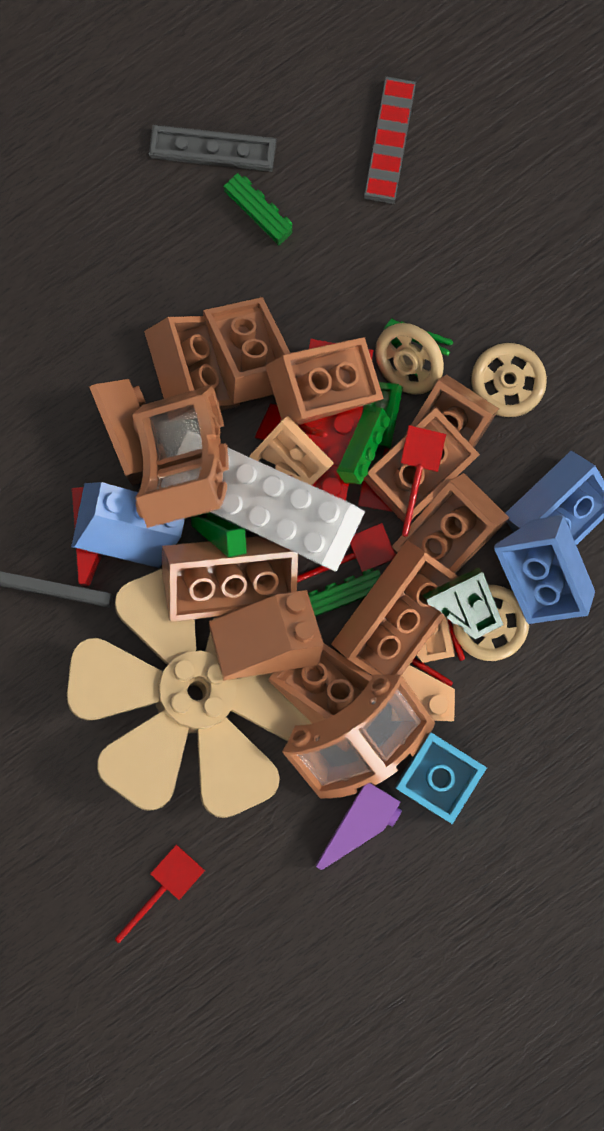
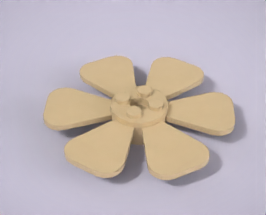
(148, 758)

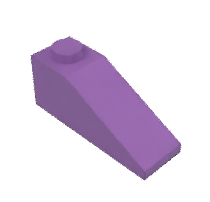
(363, 820)

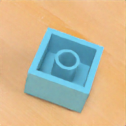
(440, 778)

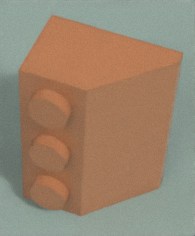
(186, 358)
(117, 404)

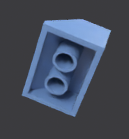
(568, 489)
(113, 527)
(546, 571)

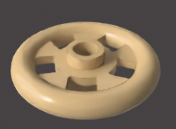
(409, 358)
(534, 369)
(515, 636)

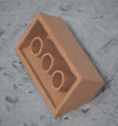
(209, 584)
(394, 616)

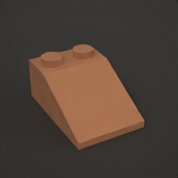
(243, 344)
(324, 381)
(461, 407)
(395, 480)
(455, 524)
(267, 637)
(322, 688)

